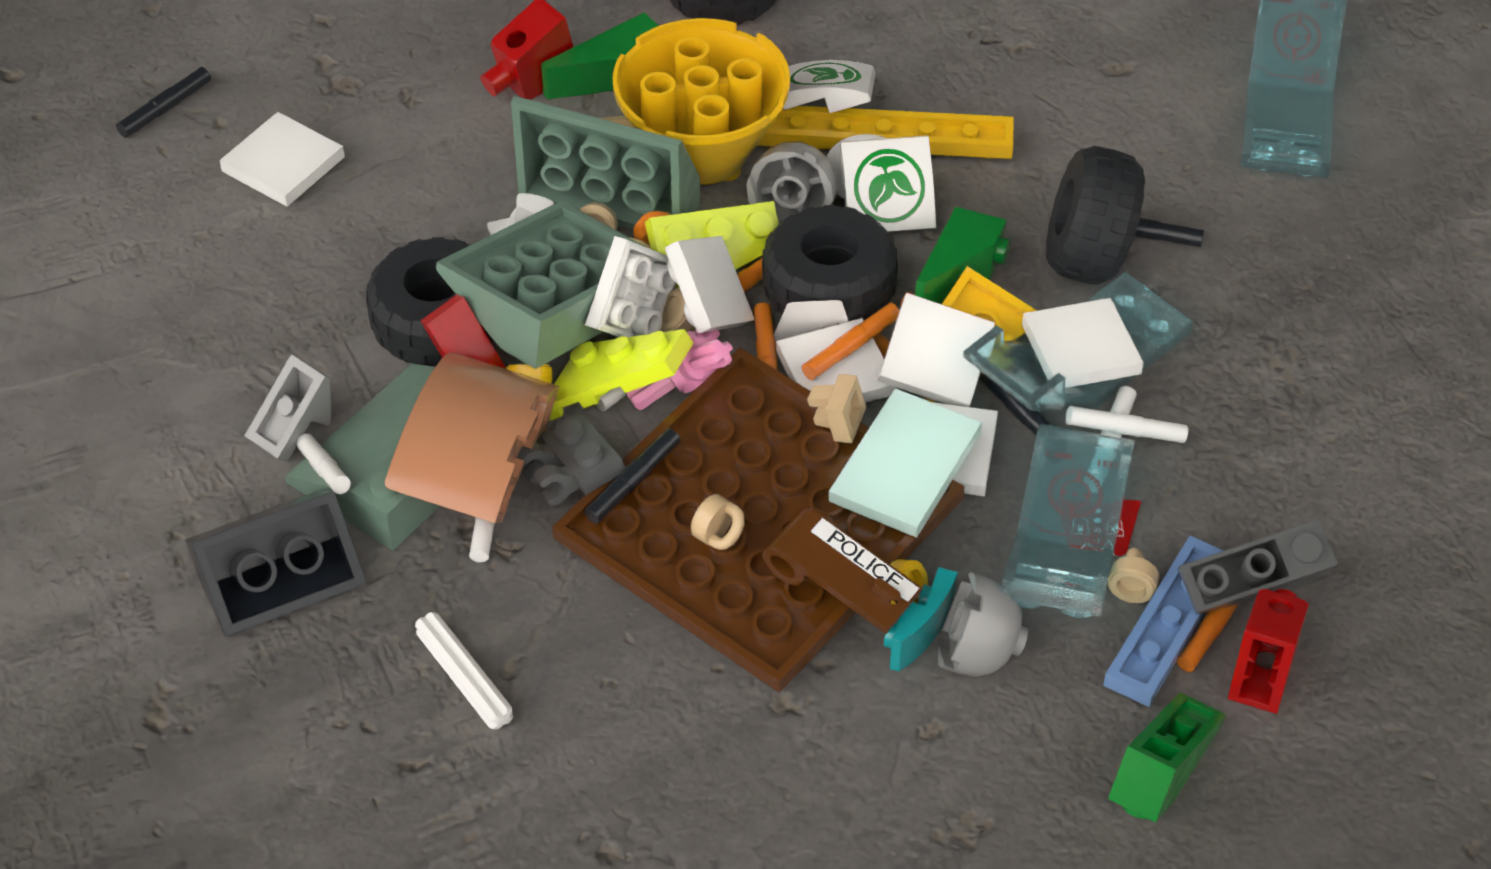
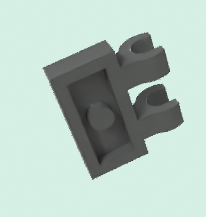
(584, 460)

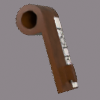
(842, 566)

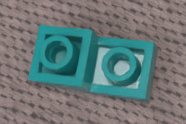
(921, 621)

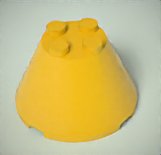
(705, 88)

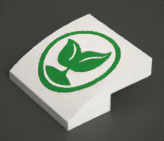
(838, 81)
(890, 181)

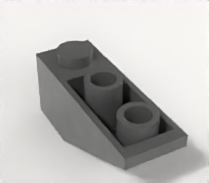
(1270, 563)

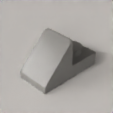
(294, 401)

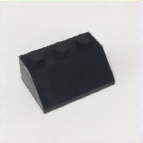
(276, 561)

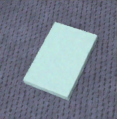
(905, 462)

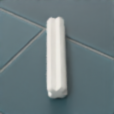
(464, 671)

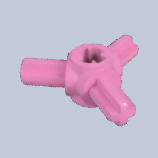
(700, 362)

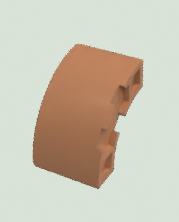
(468, 435)

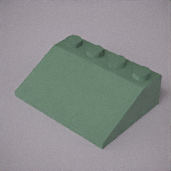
(601, 161)
(534, 281)
(364, 453)

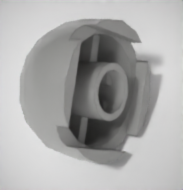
(793, 178)
(981, 628)

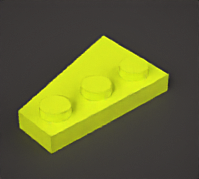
(742, 229)
(620, 363)

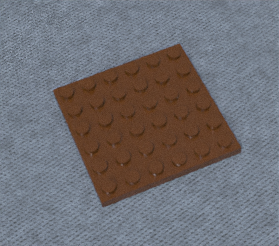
(757, 446)

